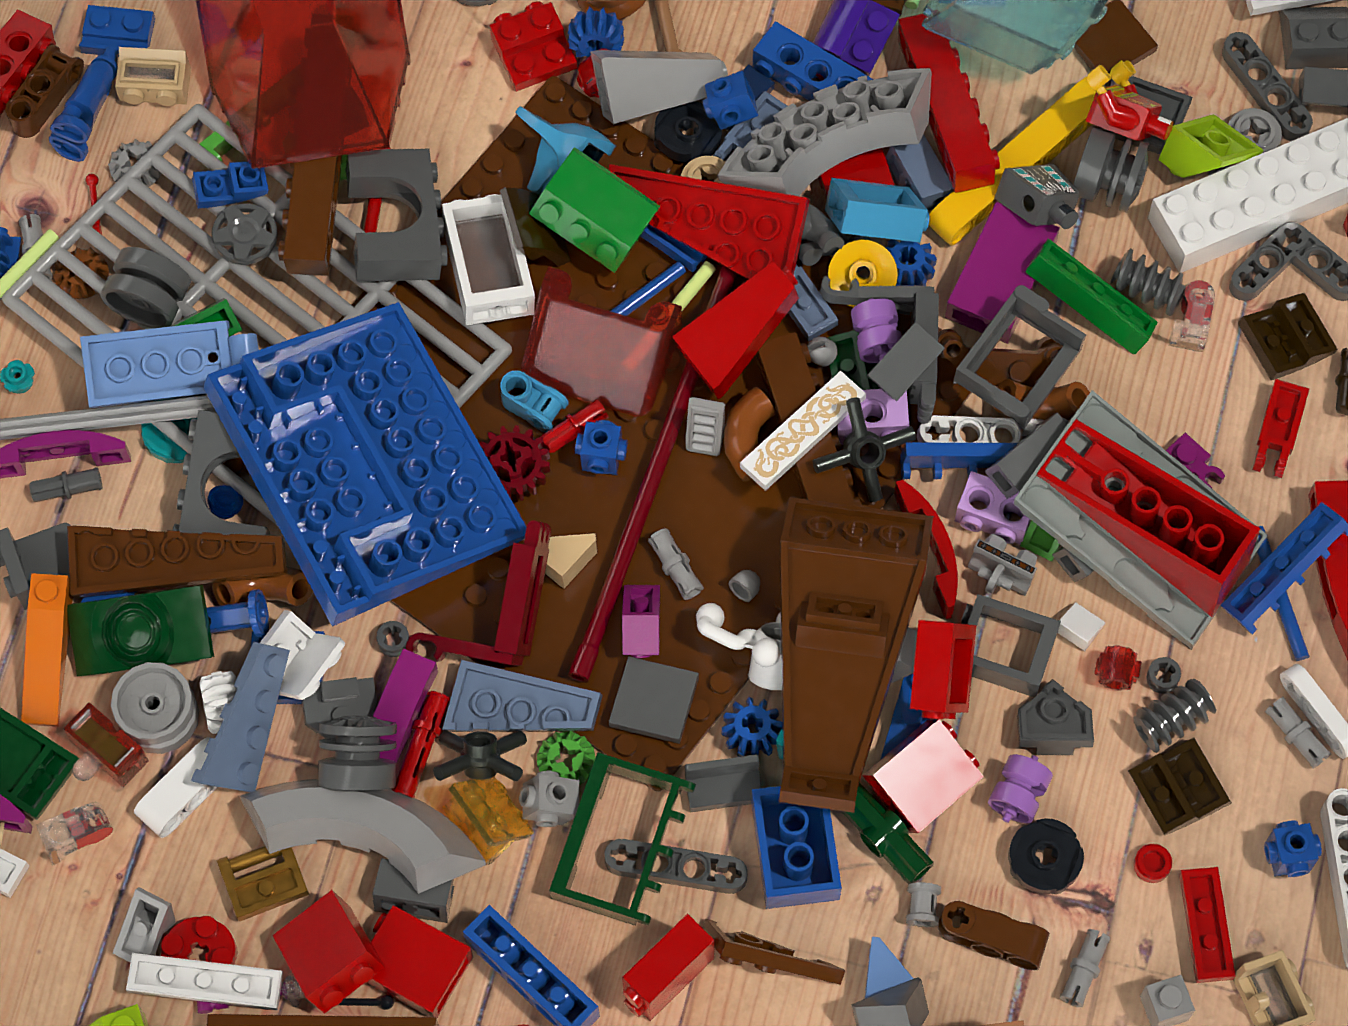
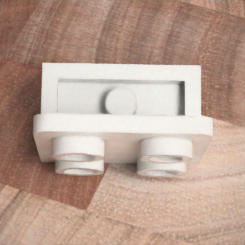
(308, 655)

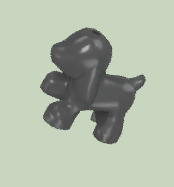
(822, 238)

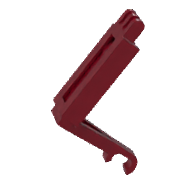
(518, 606)

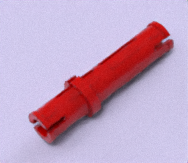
(425, 732)

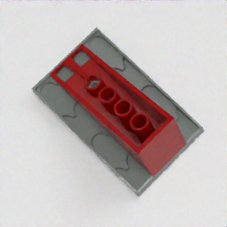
(1140, 519)

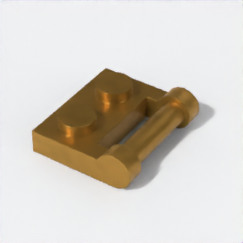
(265, 888)

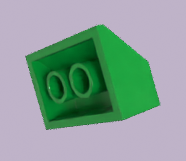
(594, 210)

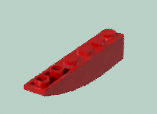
(1334, 570)

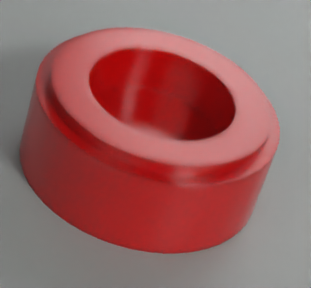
(1153, 863)

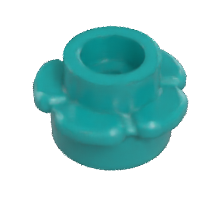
(20, 384)

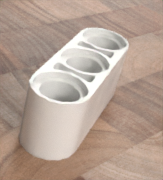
(175, 794)

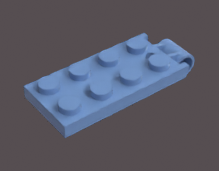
(158, 362)

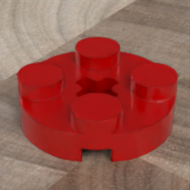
(200, 932)

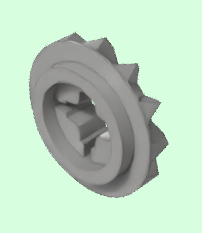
(1262, 123)
(121, 163)

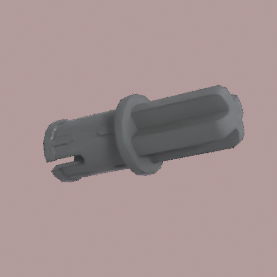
(66, 485)

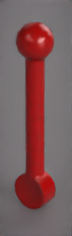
(92, 180)

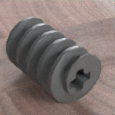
(1150, 282)
(1172, 713)

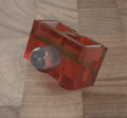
(103, 747)

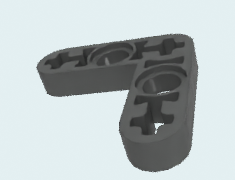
(1294, 253)

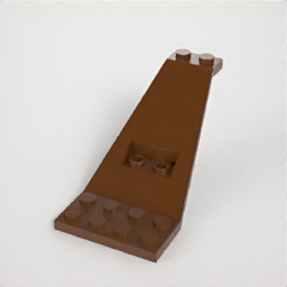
(844, 618)

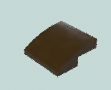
(529, 234)
(1287, 336)
(1179, 787)

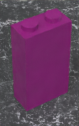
(996, 269)

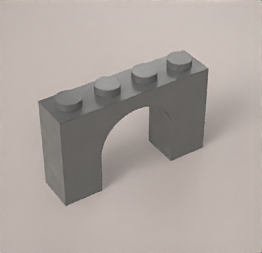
(408, 178)
(209, 450)
(1017, 466)

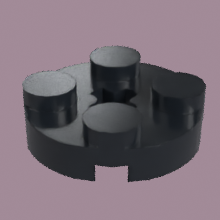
(686, 147)
(1026, 865)

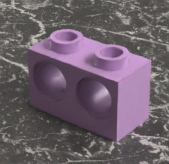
(991, 518)

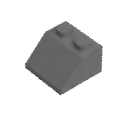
(1315, 37)

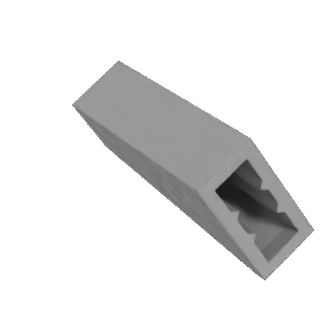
(651, 81)

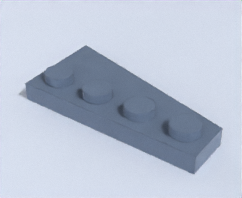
(510, 701)
(241, 742)

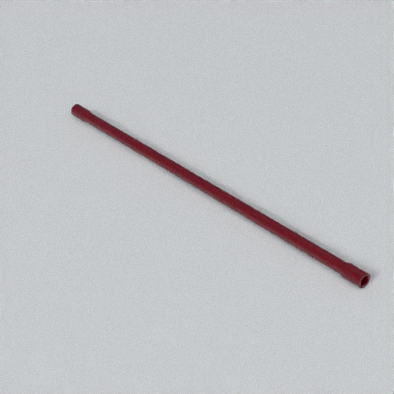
(589, 648)

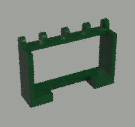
(592, 793)

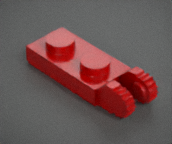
(1281, 424)

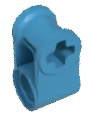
(536, 405)

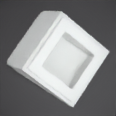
(1080, 626)

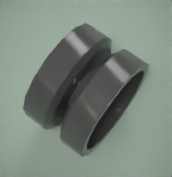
(145, 287)

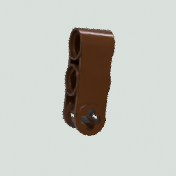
(52, 72)
(994, 934)

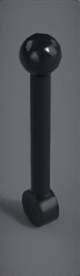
(385, 1002)

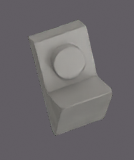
(144, 925)

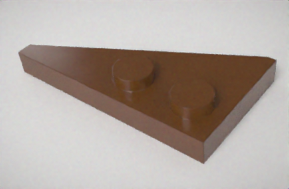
(768, 955)

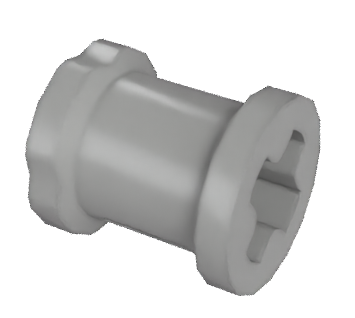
(923, 904)

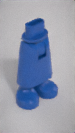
(76, 121)

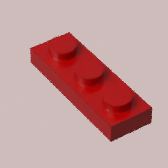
(1207, 925)

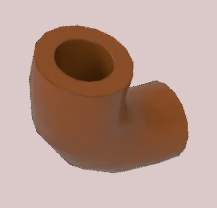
(1062, 400)
(744, 426)
(288, 588)

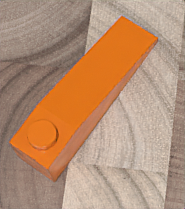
(45, 649)

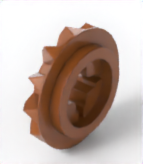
(74, 285)

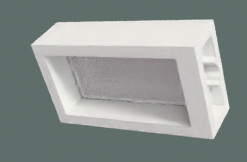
(485, 261)

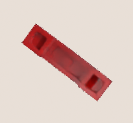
(946, 583)

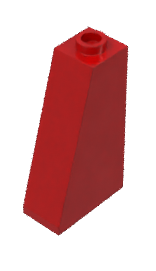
(736, 327)

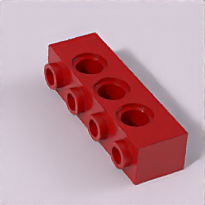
(21, 47)

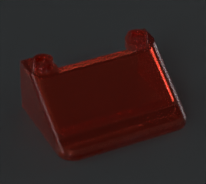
(597, 351)

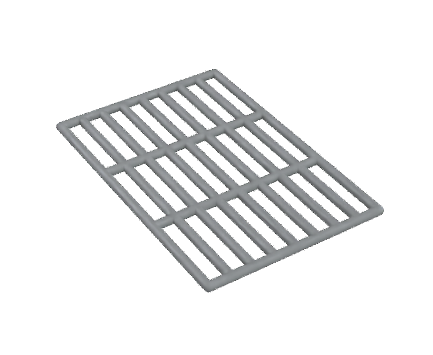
(207, 282)

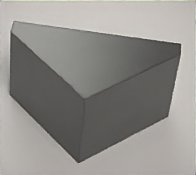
(894, 1007)

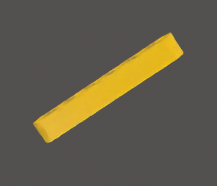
(1033, 146)

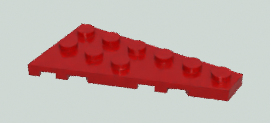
(724, 221)

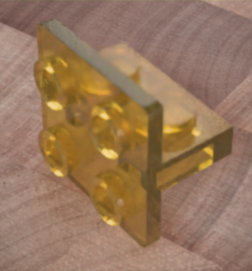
(486, 816)

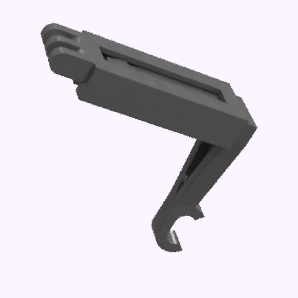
(924, 310)

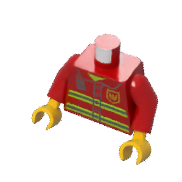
(1122, 108)

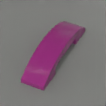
(61, 444)

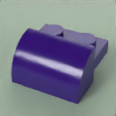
(856, 32)

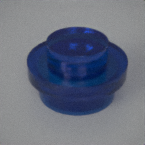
(224, 501)

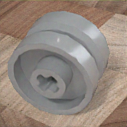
(155, 707)

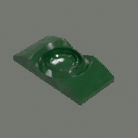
(140, 629)
(30, 766)

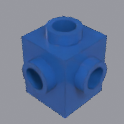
(730, 100)
(601, 447)
(1284, 857)

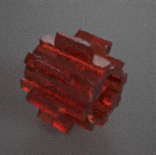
(1118, 667)

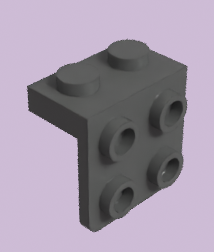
(37, 553)

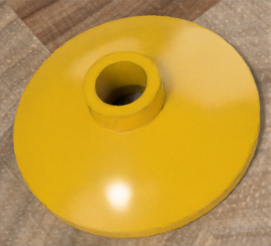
(862, 253)

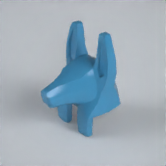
(557, 143)

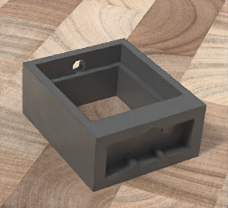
(1002, 675)

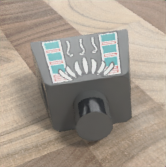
(1039, 195)

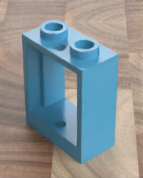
(876, 210)

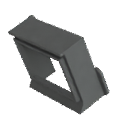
(1034, 311)

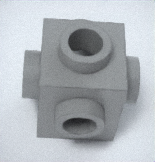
(549, 799)

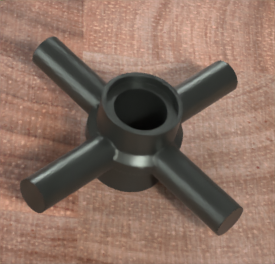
(874, 455)
(480, 755)

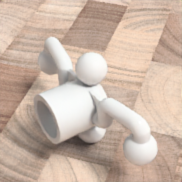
(765, 644)

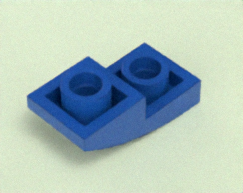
(229, 186)

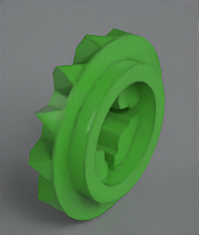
(572, 743)

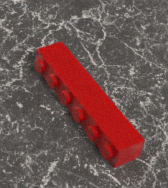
(952, 110)

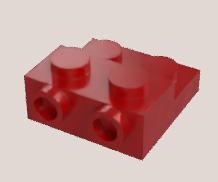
(532, 45)

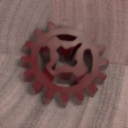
(527, 459)

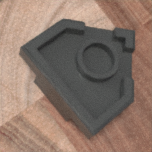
(339, 699)
(1055, 722)

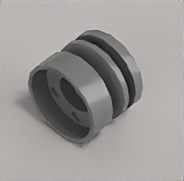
(1111, 169)
(357, 754)

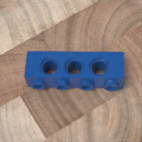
(785, 45)
(529, 971)

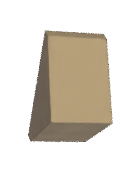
(569, 556)

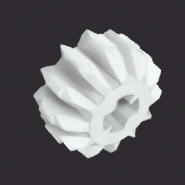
(216, 692)

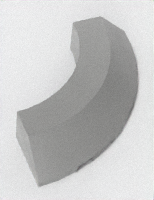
(831, 130)
(401, 828)

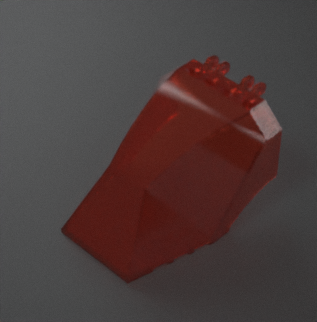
(306, 74)

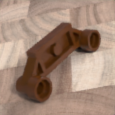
(1003, 364)

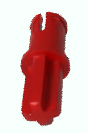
(574, 424)

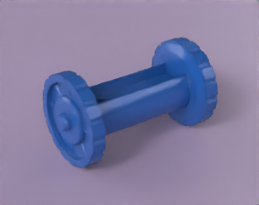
(241, 615)

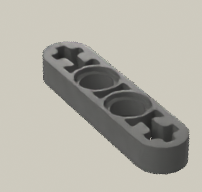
(1263, 88)
(674, 872)

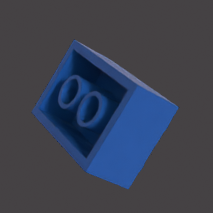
(794, 851)

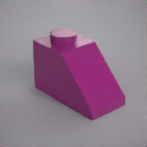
(641, 620)

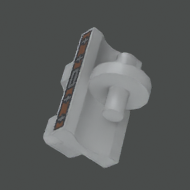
(1002, 568)

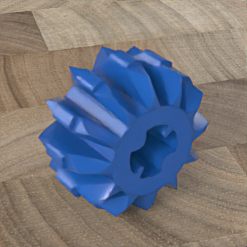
(595, 31)
(920, 259)
(739, 733)

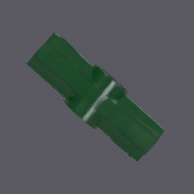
(888, 837)

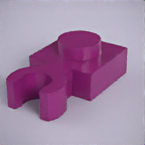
(1195, 459)

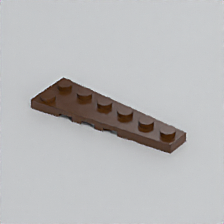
(140, 560)

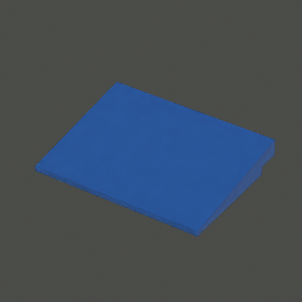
(364, 460)

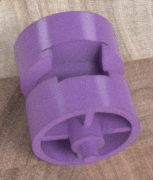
(876, 325)
(1023, 783)

